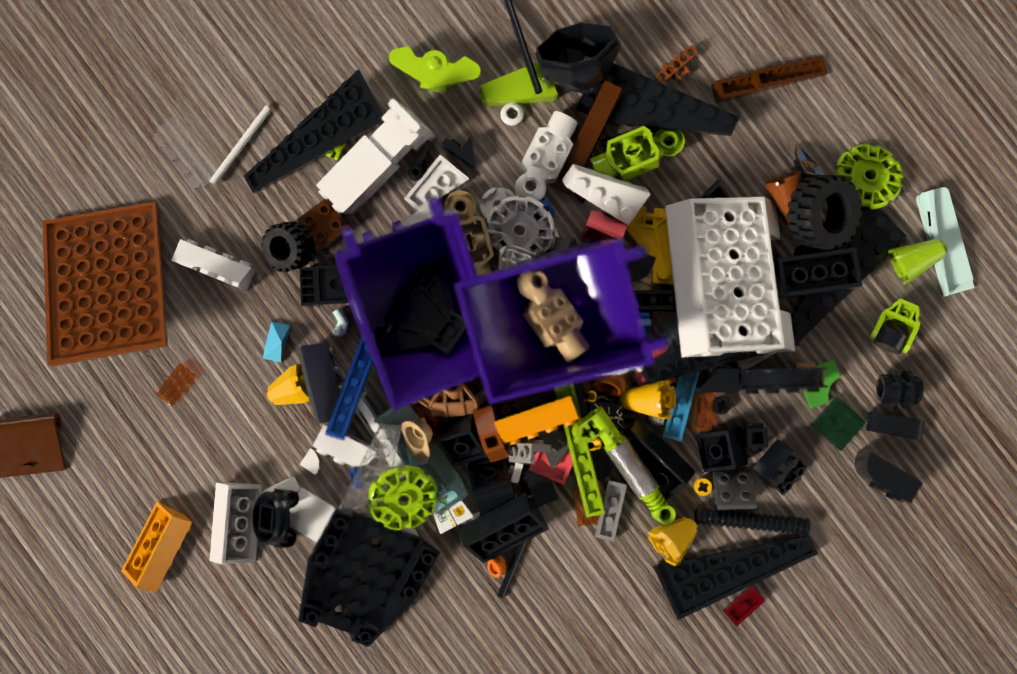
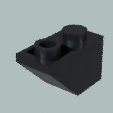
(541, 487)

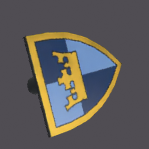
(806, 163)

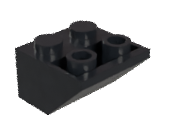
(780, 467)

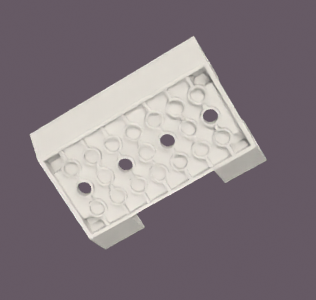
(707, 276)

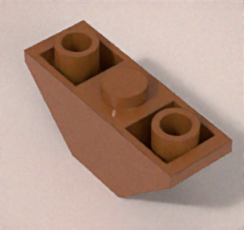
(488, 434)

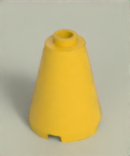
(651, 399)

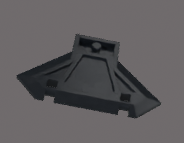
(423, 315)

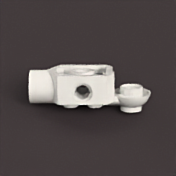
(546, 155)

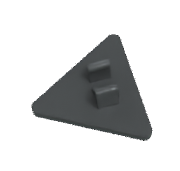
(558, 443)

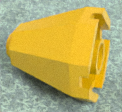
(289, 387)
(673, 539)

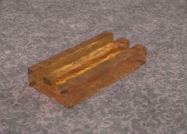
(182, 388)
(701, 416)
(579, 522)

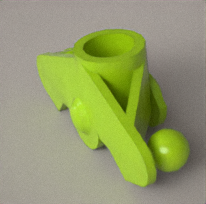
(434, 69)

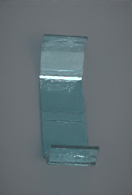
(449, 483)

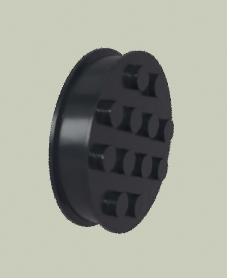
(782, 378)

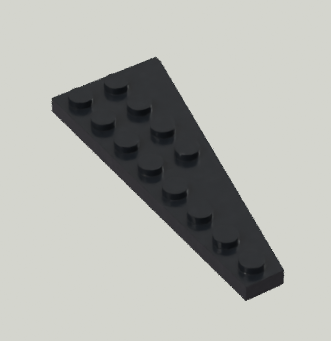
(335, 122)

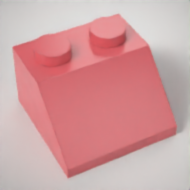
(600, 224)

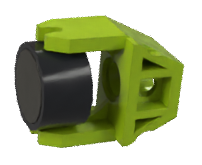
(890, 339)

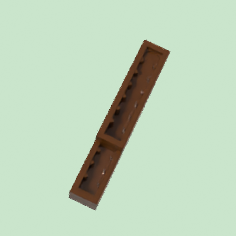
(768, 79)
(591, 131)

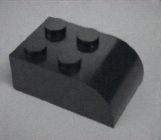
(886, 477)

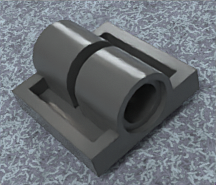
(734, 490)

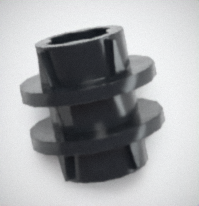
(901, 389)

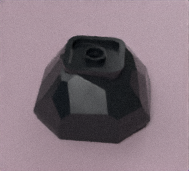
(578, 56)

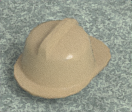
(417, 437)

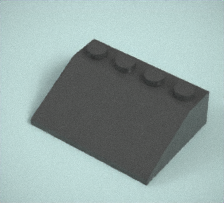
(320, 379)

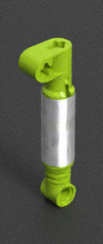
(626, 460)

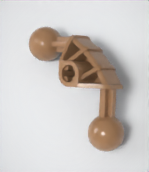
(454, 401)

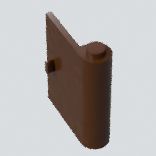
(32, 441)

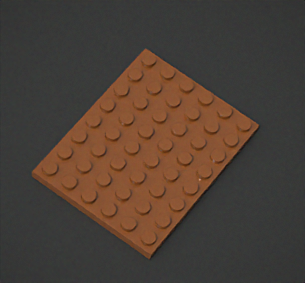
(103, 284)

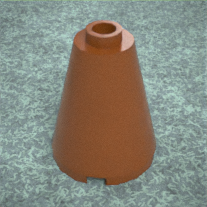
(781, 190)

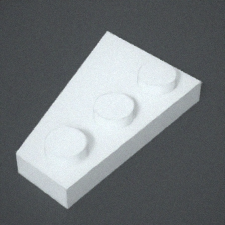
(437, 181)

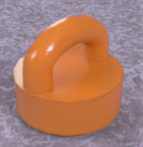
(497, 566)

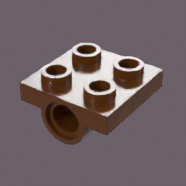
(323, 224)

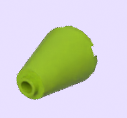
(916, 258)

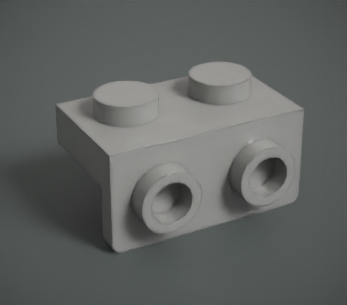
(525, 451)

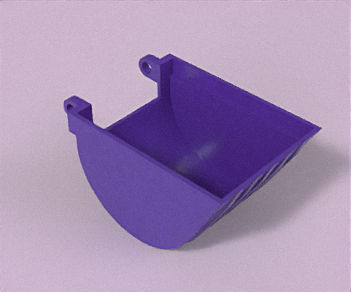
(375, 277)
(600, 291)

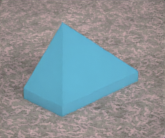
(276, 341)

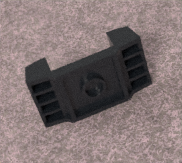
(321, 286)

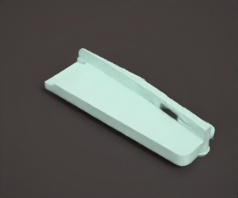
(954, 269)

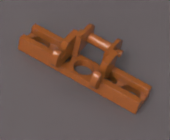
(669, 73)

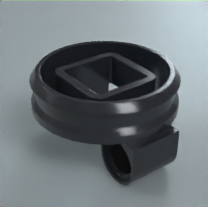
(279, 532)

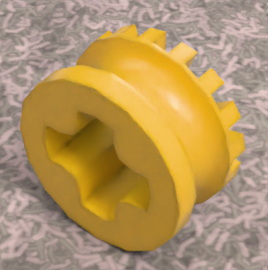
(708, 488)

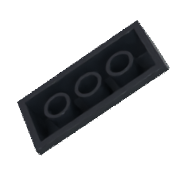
(659, 457)
(503, 528)

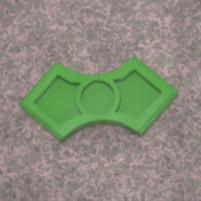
(830, 375)

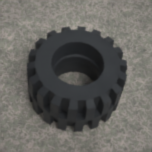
(275, 246)

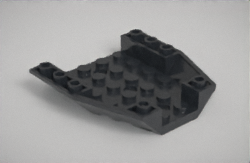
(389, 580)

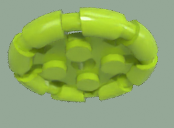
(874, 165)
(398, 488)

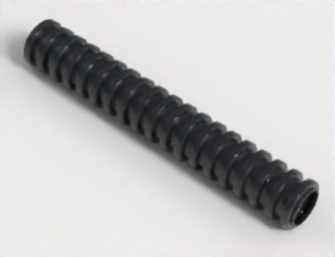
(752, 521)

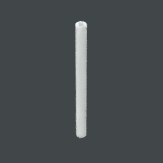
(240, 145)

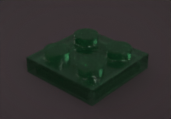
(838, 423)

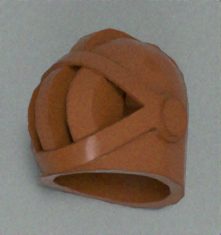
(613, 385)

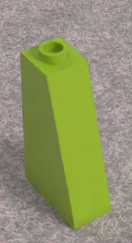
(517, 88)

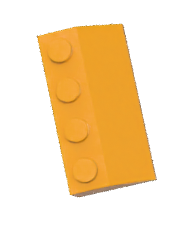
(537, 419)
(156, 547)

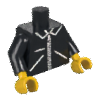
(613, 410)

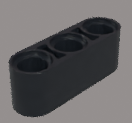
(895, 425)

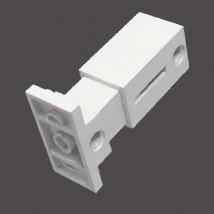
(373, 159)

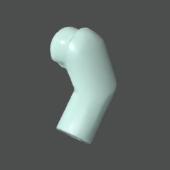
(342, 323)

